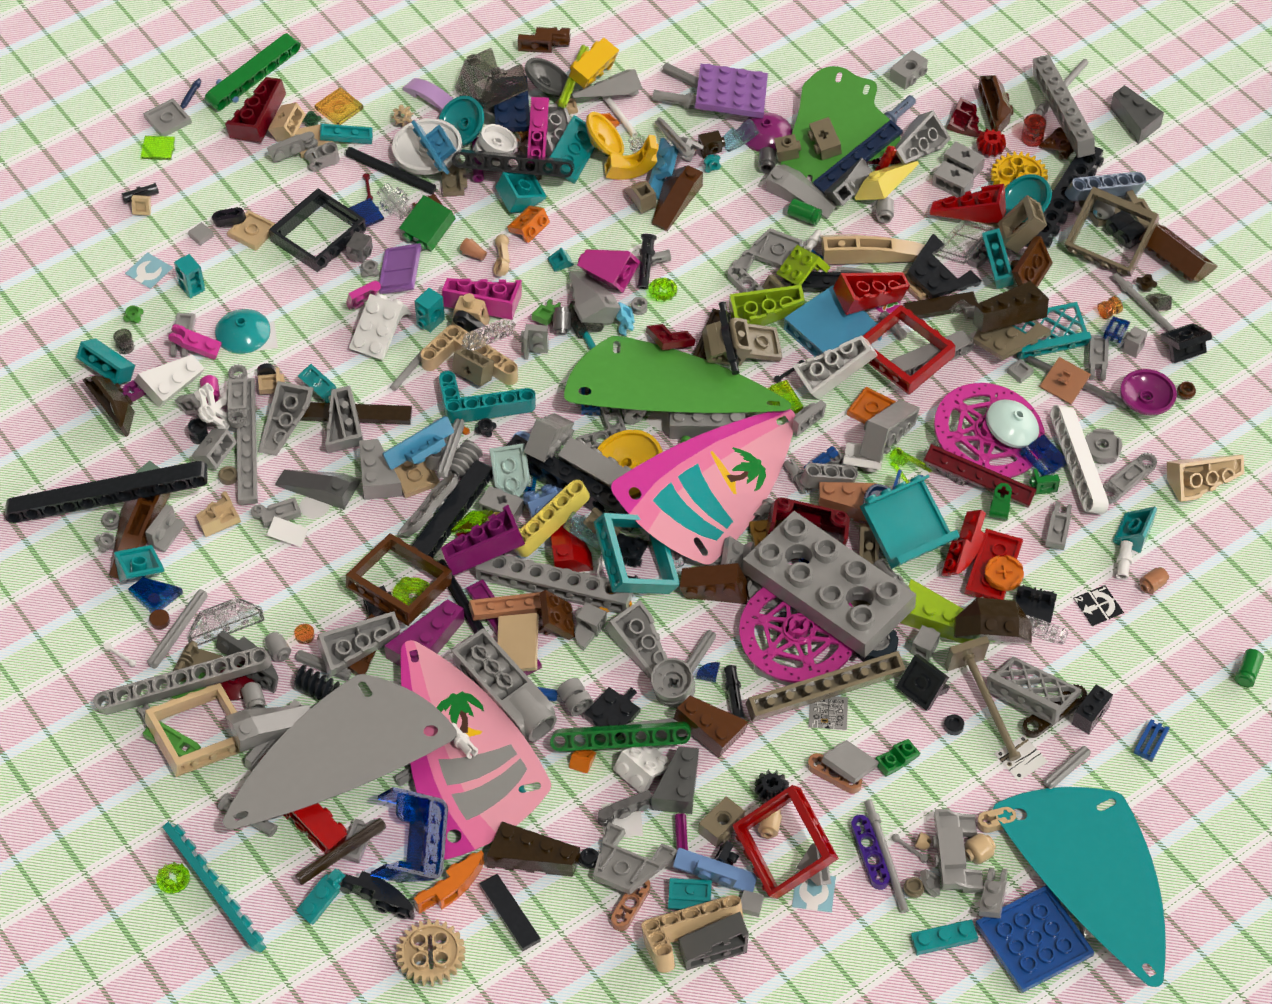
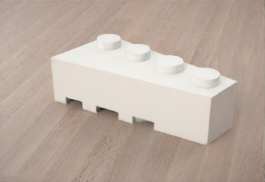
(834, 366)

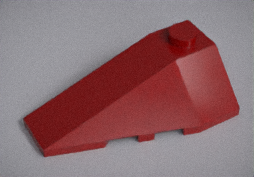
(980, 206)

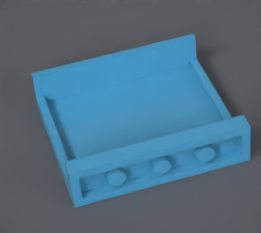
(824, 325)

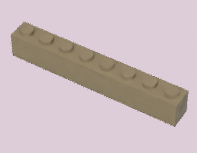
(825, 686)

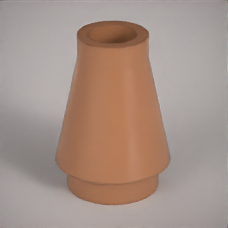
(472, 249)

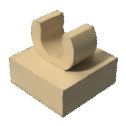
(141, 205)

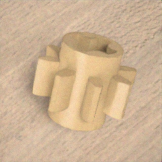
(397, 115)

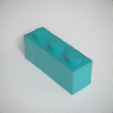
(998, 258)
(105, 361)

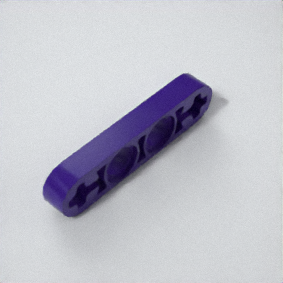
(872, 851)

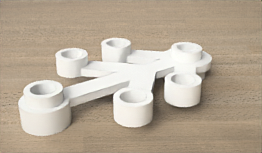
(208, 413)

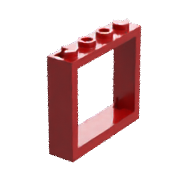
(893, 372)
(813, 826)

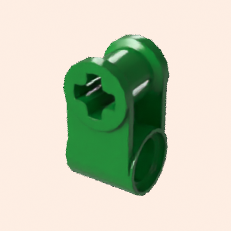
(1000, 505)

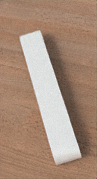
(1079, 459)

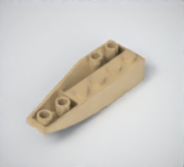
(867, 249)

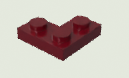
(668, 340)

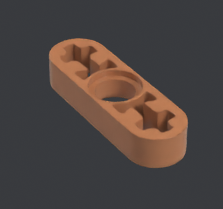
(837, 781)
(630, 912)

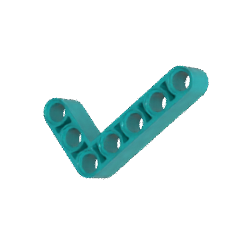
(483, 405)

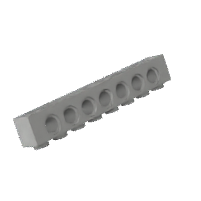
(1063, 106)
(569, 585)

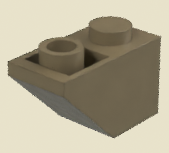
(642, 196)

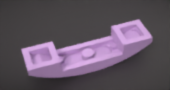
(428, 92)

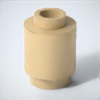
(770, 826)

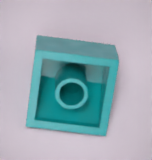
(519, 191)

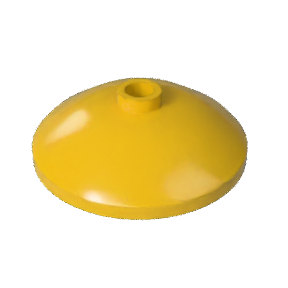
(603, 134)

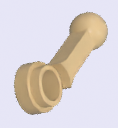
(502, 263)

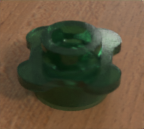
(311, 119)

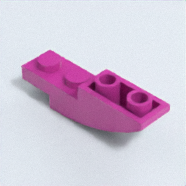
(538, 127)

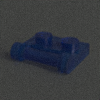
(1047, 453)

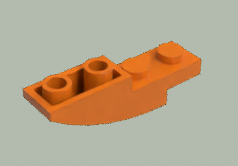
(458, 880)

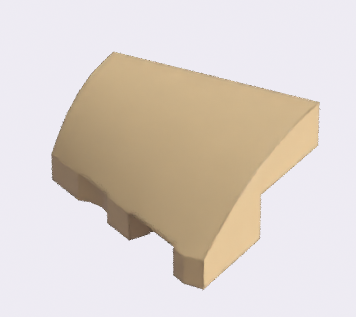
(218, 516)

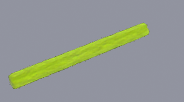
(570, 83)

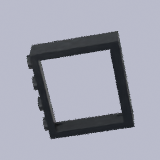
(303, 211)

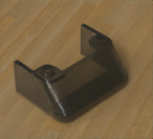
(487, 82)

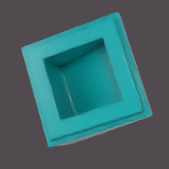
(560, 260)

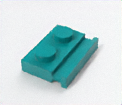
(688, 893)

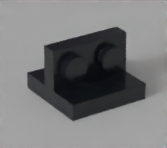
(1186, 341)
(923, 682)

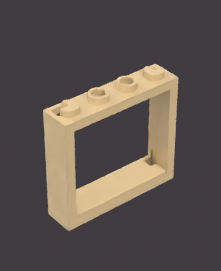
(201, 757)

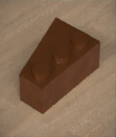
(710, 724)

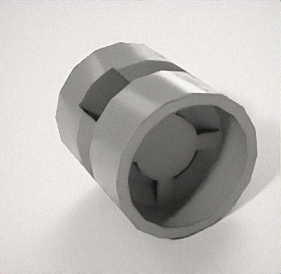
(574, 696)

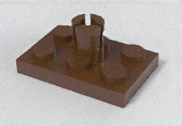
(1032, 264)

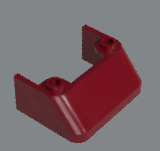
(824, 518)

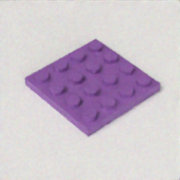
(731, 90)

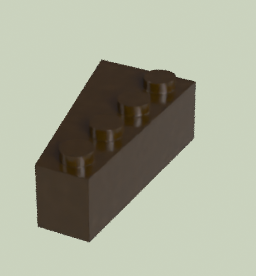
(1011, 308)
(531, 852)

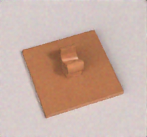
(1065, 380)

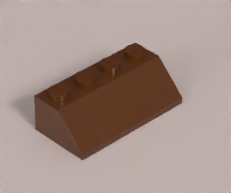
(1179, 254)

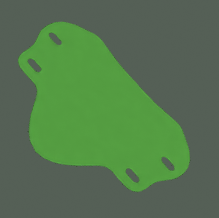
(850, 113)

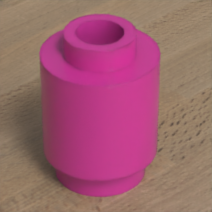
(213, 381)

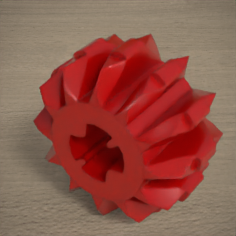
(991, 142)

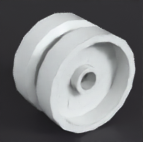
(495, 139)

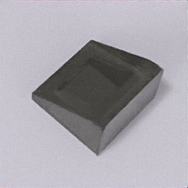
(1160, 301)

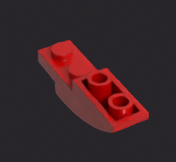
(965, 549)

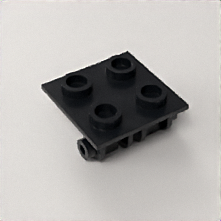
(632, 549)
(1036, 602)

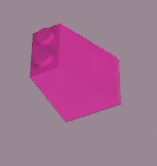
(609, 266)

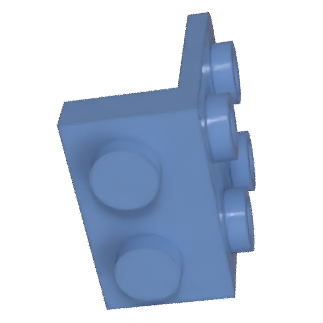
(537, 500)

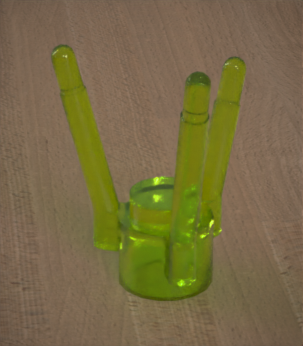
(901, 458)

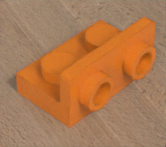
(529, 223)

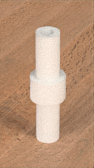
(813, 240)

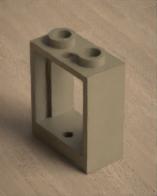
(1026, 232)

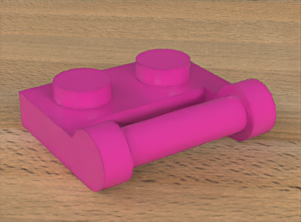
(359, 296)

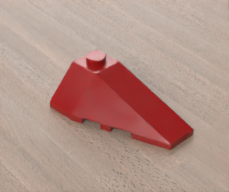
(570, 551)

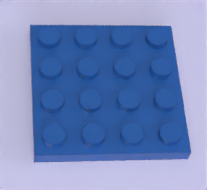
(1035, 939)

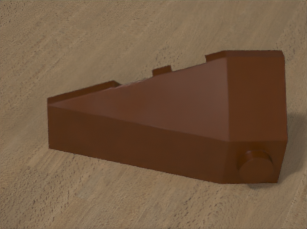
(676, 195)

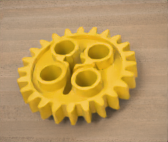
(1014, 166)

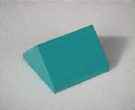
(1136, 527)
(137, 563)

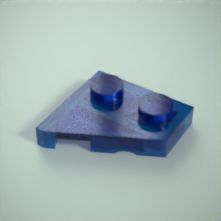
(154, 594)

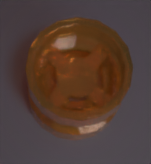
(1111, 307)

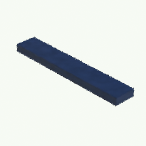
(865, 150)

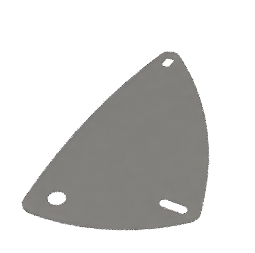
(339, 748)

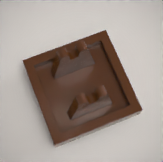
(556, 615)

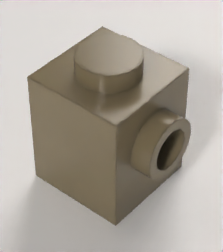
(787, 147)

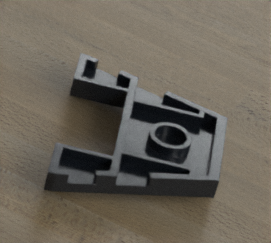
(933, 276)

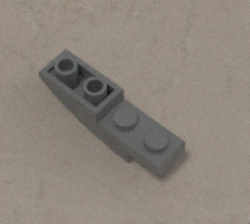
(229, 645)

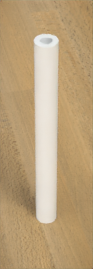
(620, 116)

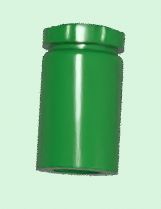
(804, 212)
(1249, 668)

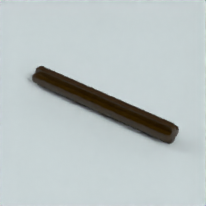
(340, 851)

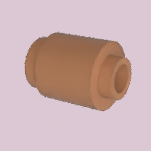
(1154, 580)

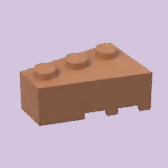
(844, 497)

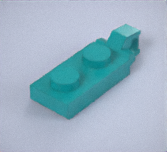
(321, 896)

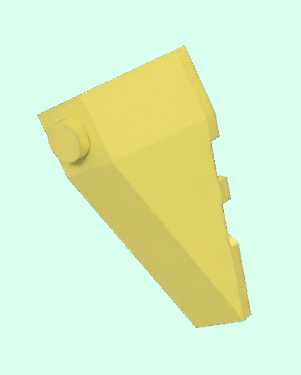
(884, 181)

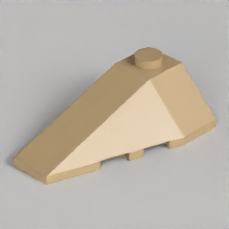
(1200, 475)

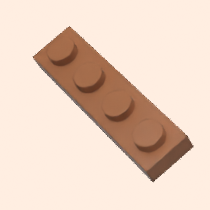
(505, 605)

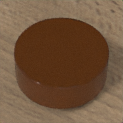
(159, 619)

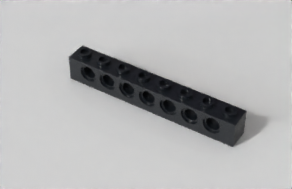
(1060, 205)
(560, 474)

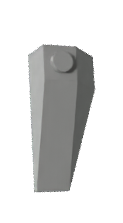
(618, 84)
(792, 184)
(592, 300)
(262, 725)

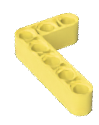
(552, 517)

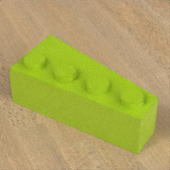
(766, 305)
(933, 612)

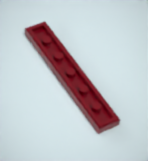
(978, 474)

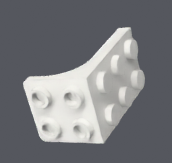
(377, 326)

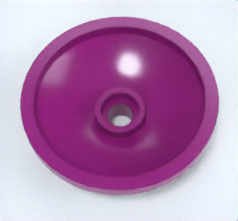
(770, 127)
(1148, 392)

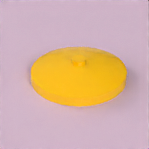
(630, 450)

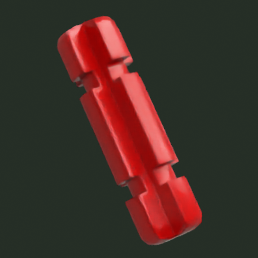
(886, 158)

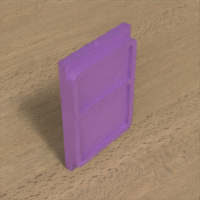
(399, 268)

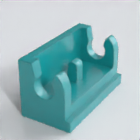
(314, 378)

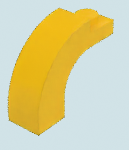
(634, 165)

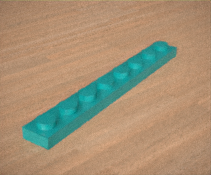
(219, 891)

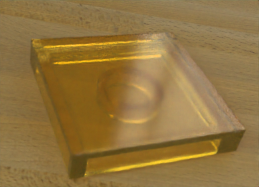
(339, 106)

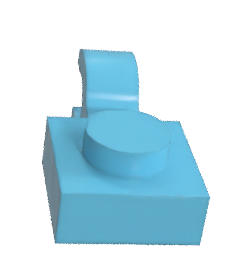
(626, 318)

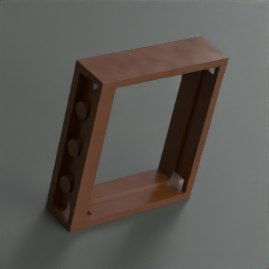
(385, 601)

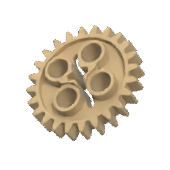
(410, 954)

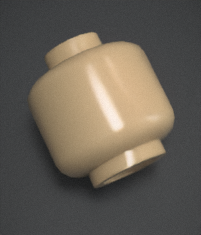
(979, 848)

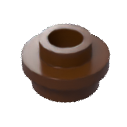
(1186, 390)

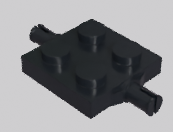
(613, 709)

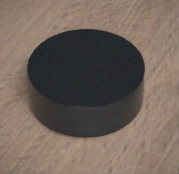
(265, 369)
(954, 724)

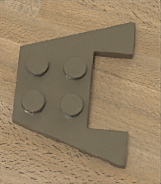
(1009, 340)

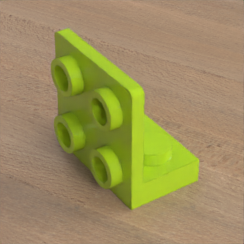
(800, 264)

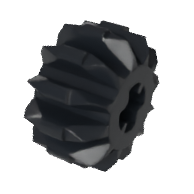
(765, 782)

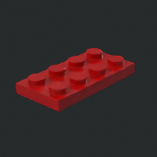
(993, 545)

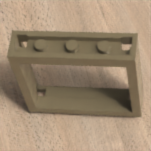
(1124, 205)

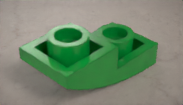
(897, 758)

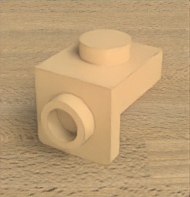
(268, 383)

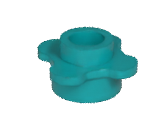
(712, 159)

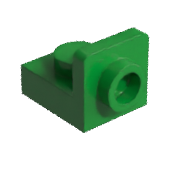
(1044, 484)

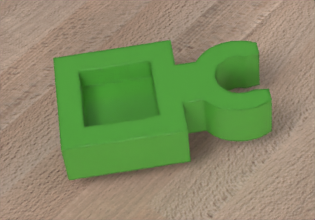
(544, 314)

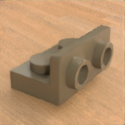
(454, 183)

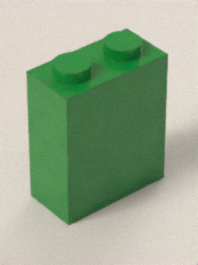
(427, 223)

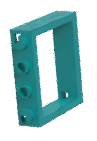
(614, 561)

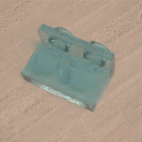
(576, 527)

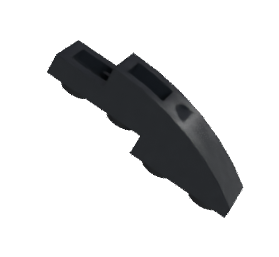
(384, 895)

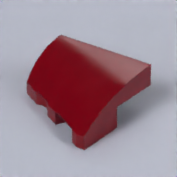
(964, 119)

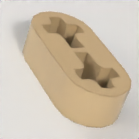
(990, 817)

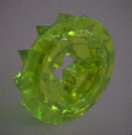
(664, 284)
(168, 885)

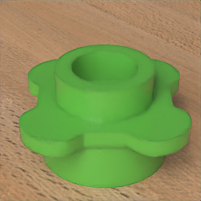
(133, 314)

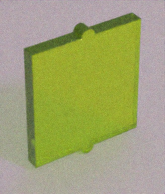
(158, 147)
(470, 520)

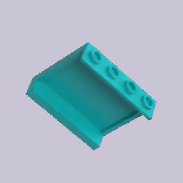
(906, 521)

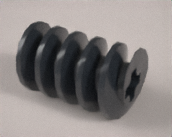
(314, 684)

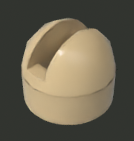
(923, 841)

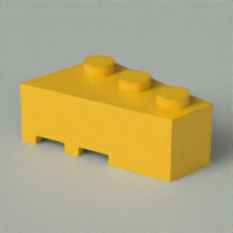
(593, 62)

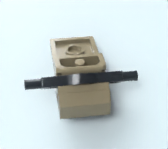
(735, 340)

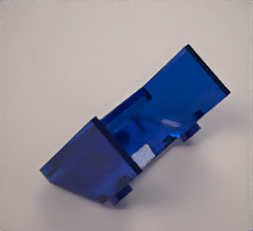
(425, 838)

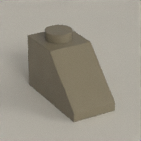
(868, 544)

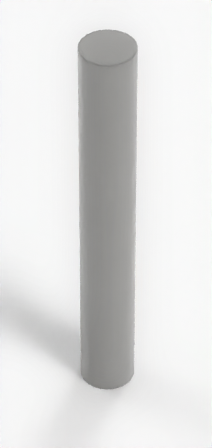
(407, 371)

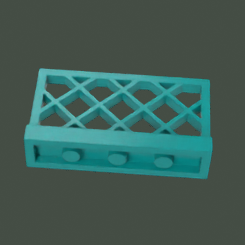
(1057, 343)

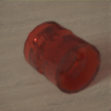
(1033, 130)

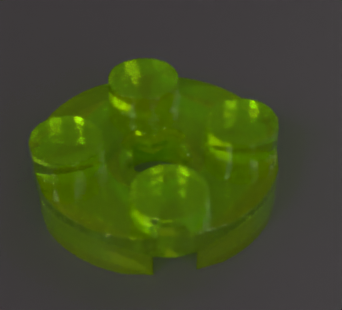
(407, 586)

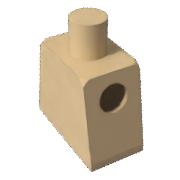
(473, 306)

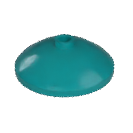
(464, 111)
(1030, 185)
(242, 331)

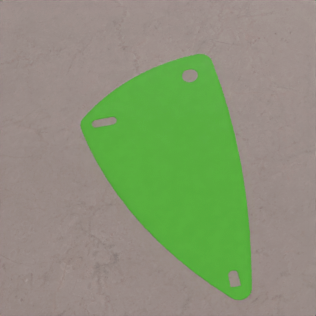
(663, 381)

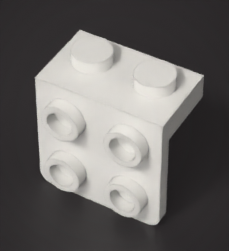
(640, 766)

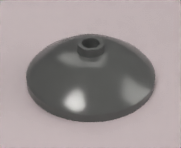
(546, 76)

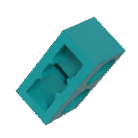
(189, 276)

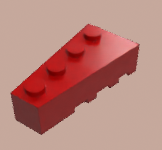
(869, 290)
(320, 826)

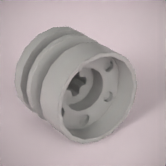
(672, 672)

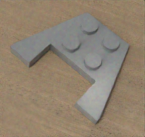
(770, 248)
(626, 869)

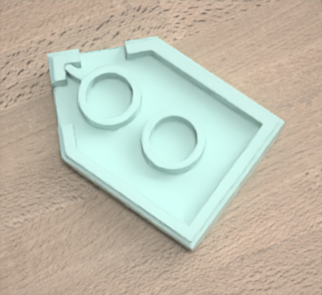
(510, 468)

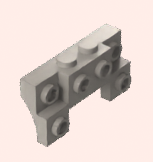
(950, 849)

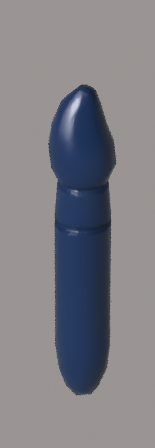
(195, 85)

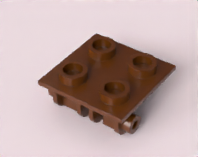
(1058, 142)

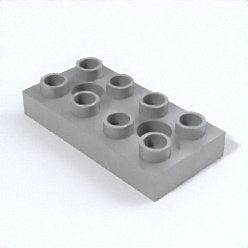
(829, 583)

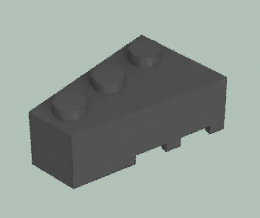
(1136, 112)
(678, 783)
(714, 942)

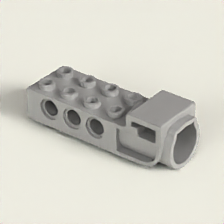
(506, 684)

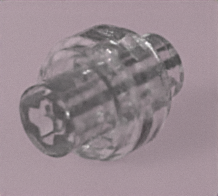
(394, 201)

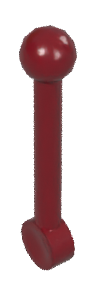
(366, 177)

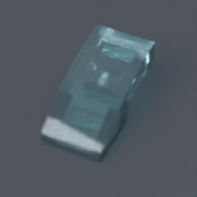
(739, 137)

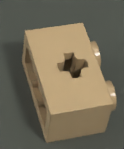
(286, 121)

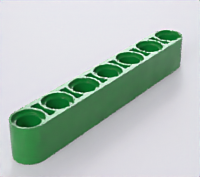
(252, 71)
(612, 742)

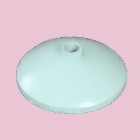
(1012, 423)

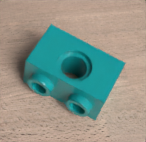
(429, 310)

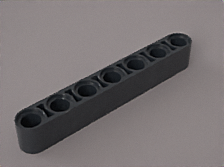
(505, 166)
(454, 508)

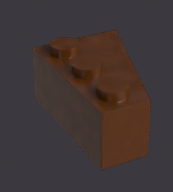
(715, 583)

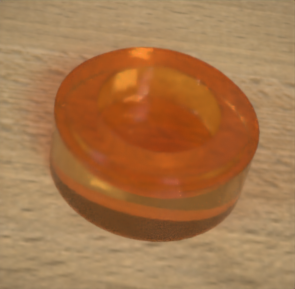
(304, 633)

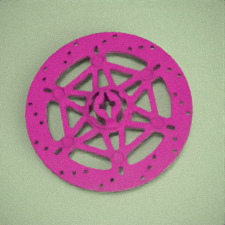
(948, 439)
(796, 636)

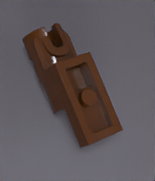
(544, 40)

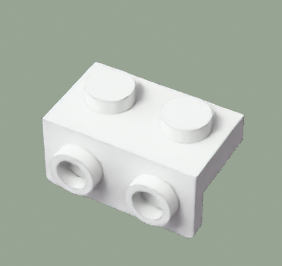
(853, 458)

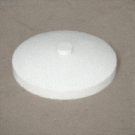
(411, 153)

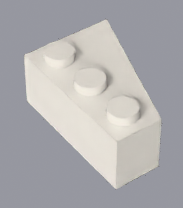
(169, 379)

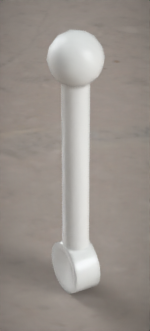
(108, 647)

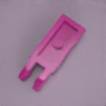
(194, 341)

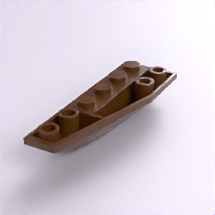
(134, 521)

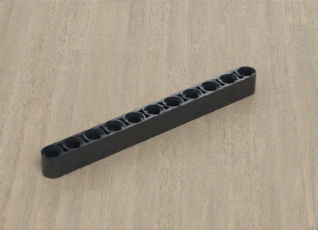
(106, 491)

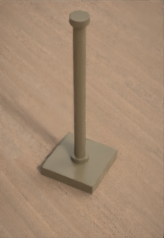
(968, 654)

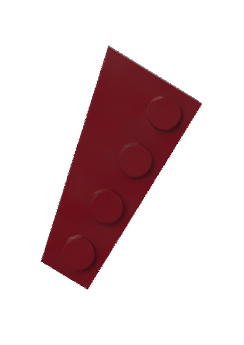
(258, 111)

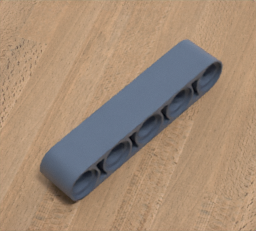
(1114, 184)

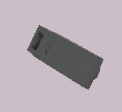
(849, 183)

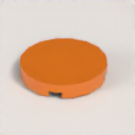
(1004, 573)

